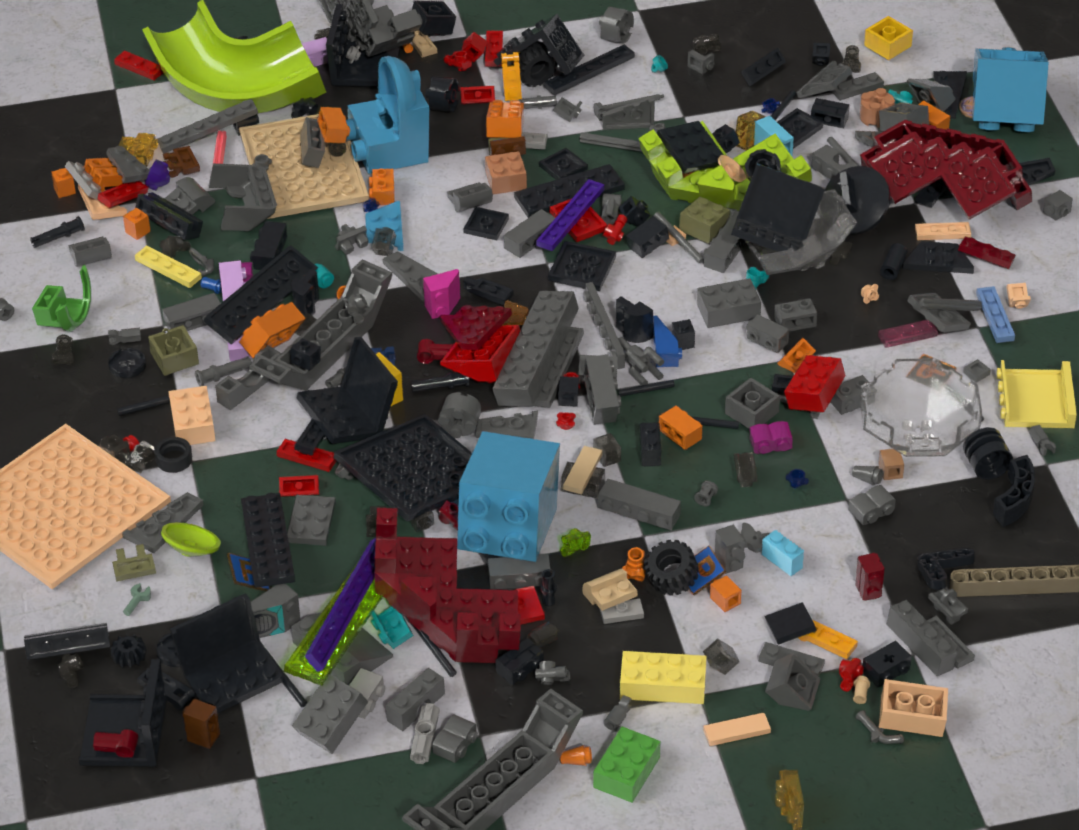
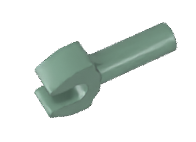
(137, 597)

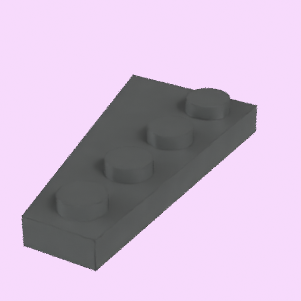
(408, 271)
(150, 531)

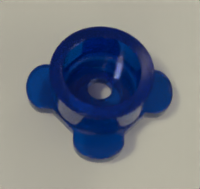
(770, 105)
(370, 205)
(797, 478)

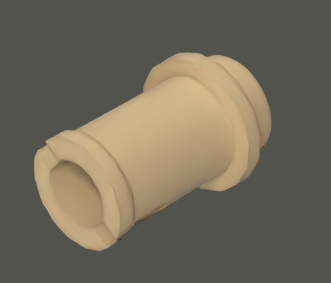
(861, 685)

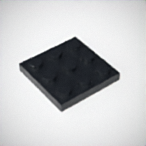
(690, 146)
(581, 265)

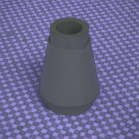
(869, 474)

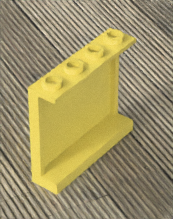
(1037, 397)

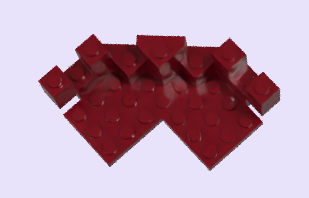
(973, 167)
(421, 583)

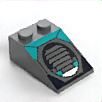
(276, 610)

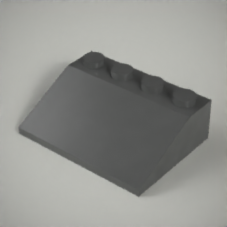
(363, 652)

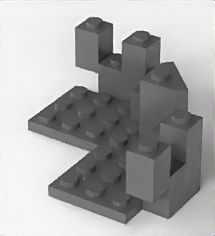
(376, 28)

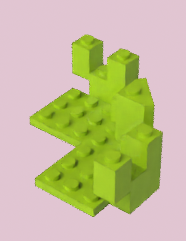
(714, 182)

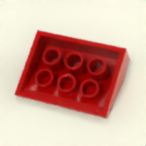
(488, 360)

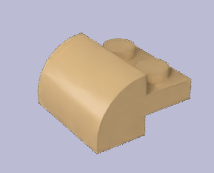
(609, 589)

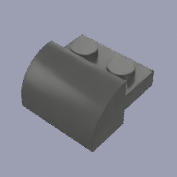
(190, 196)
(470, 196)
(90, 251)

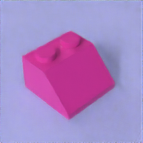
(441, 293)

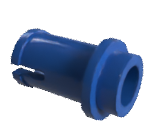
(211, 284)

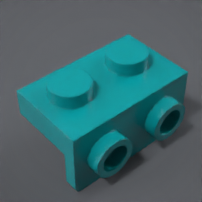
(392, 627)

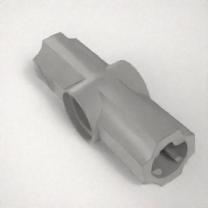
(424, 733)

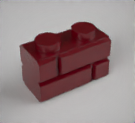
(869, 576)

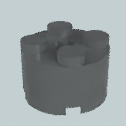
(616, 24)
(460, 414)

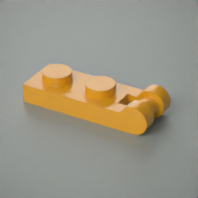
(511, 77)
(831, 640)

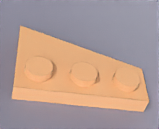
(98, 210)

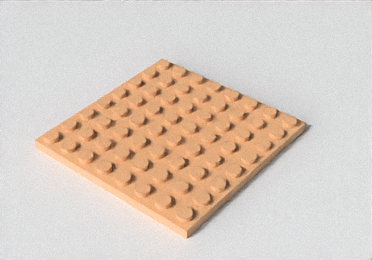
(69, 505)

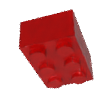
(815, 383)

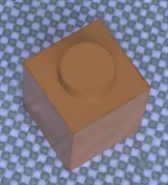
(891, 463)

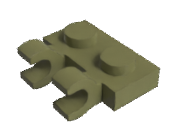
(135, 566)

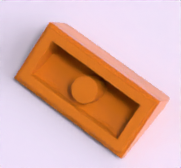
(796, 355)

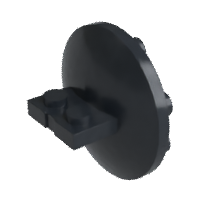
(864, 194)

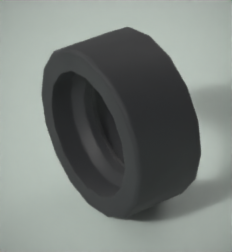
(173, 444)

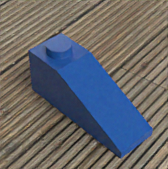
(666, 344)

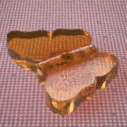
(518, 313)

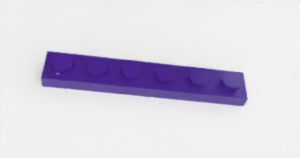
(570, 215)

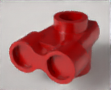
(458, 59)
(614, 232)
(849, 672)

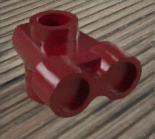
(449, 514)

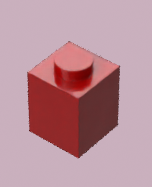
(474, 46)

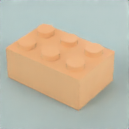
(192, 415)
(913, 708)

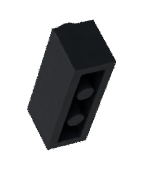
(270, 243)

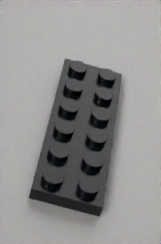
(563, 189)

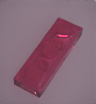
(907, 333)

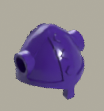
(158, 175)

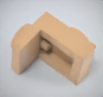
(1018, 295)

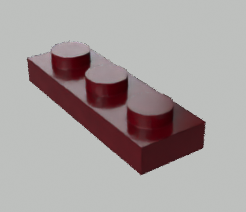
(987, 252)

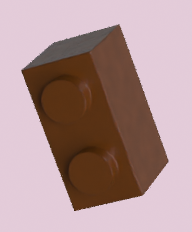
(201, 723)

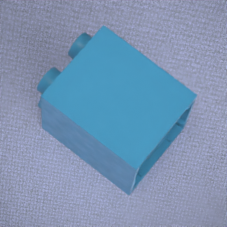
(508, 496)

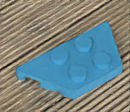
(386, 216)

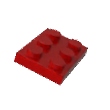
(587, 226)

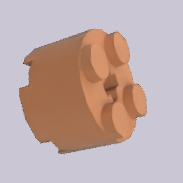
(871, 104)

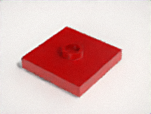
(529, 605)

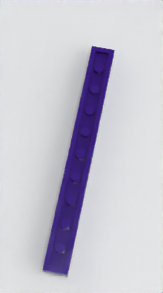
(343, 610)

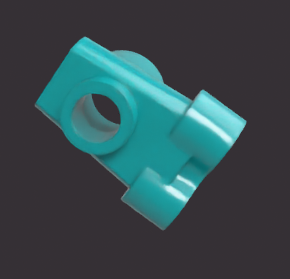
(904, 96)
(756, 276)

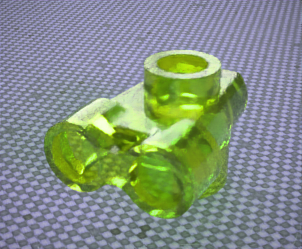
(574, 541)

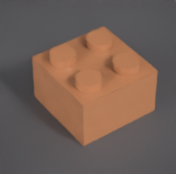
(505, 172)

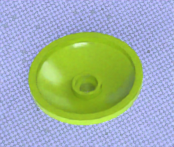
(190, 539)

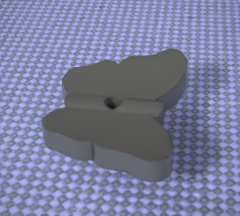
(753, 538)

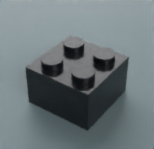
(435, 16)

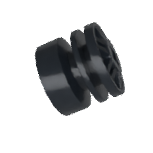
(987, 453)

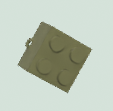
(703, 219)
(173, 350)

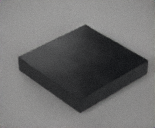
(563, 164)
(486, 223)
(790, 623)

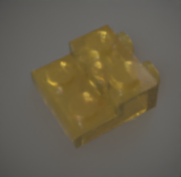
(141, 147)
(790, 797)

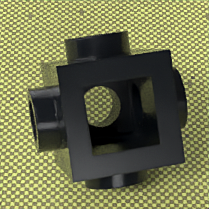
(726, 138)
(635, 211)
(305, 354)

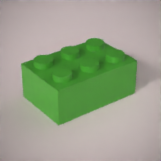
(626, 764)

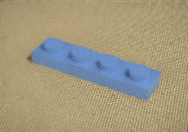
(995, 314)

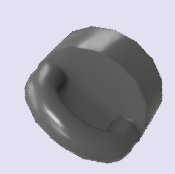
(342, 473)

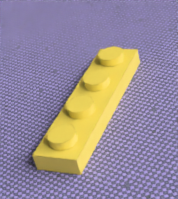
(168, 266)

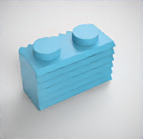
(783, 552)

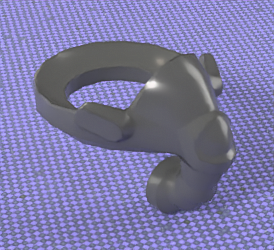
(203, 262)

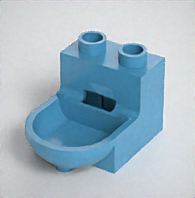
(1009, 88)
(394, 126)

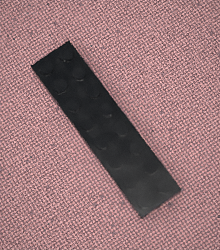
(258, 294)
(267, 540)

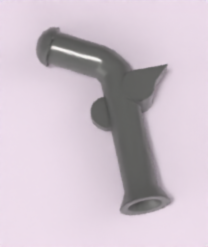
(876, 732)

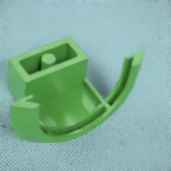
(58, 311)

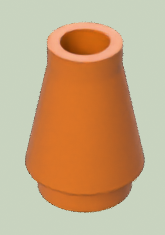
(577, 756)

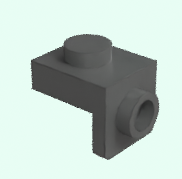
(567, 109)

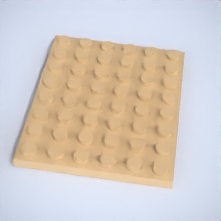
(297, 185)

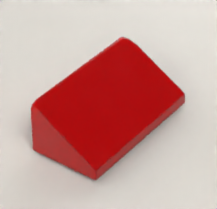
(478, 94)
(299, 485)

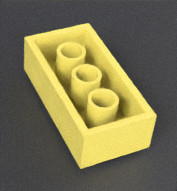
(663, 677)

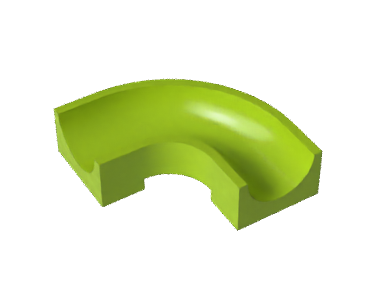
(227, 71)

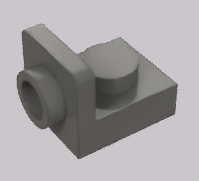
(699, 62)

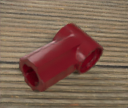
(430, 351)
(123, 743)

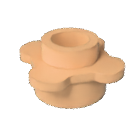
(869, 293)

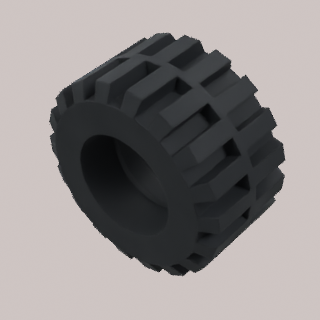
(536, 65)
(675, 580)

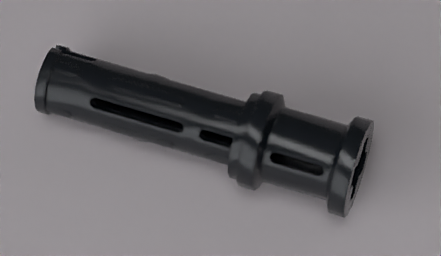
(65, 229)
(449, 381)

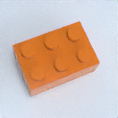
(505, 119)
(272, 328)

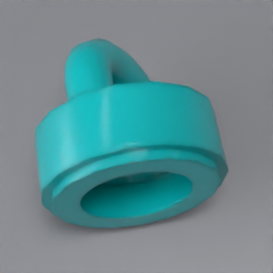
(659, 64)

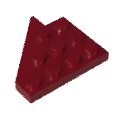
(475, 325)

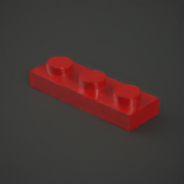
(493, 46)
(138, 65)
(122, 193)
(321, 458)

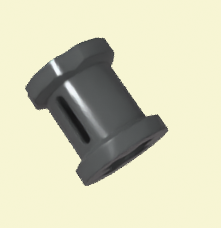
(706, 493)

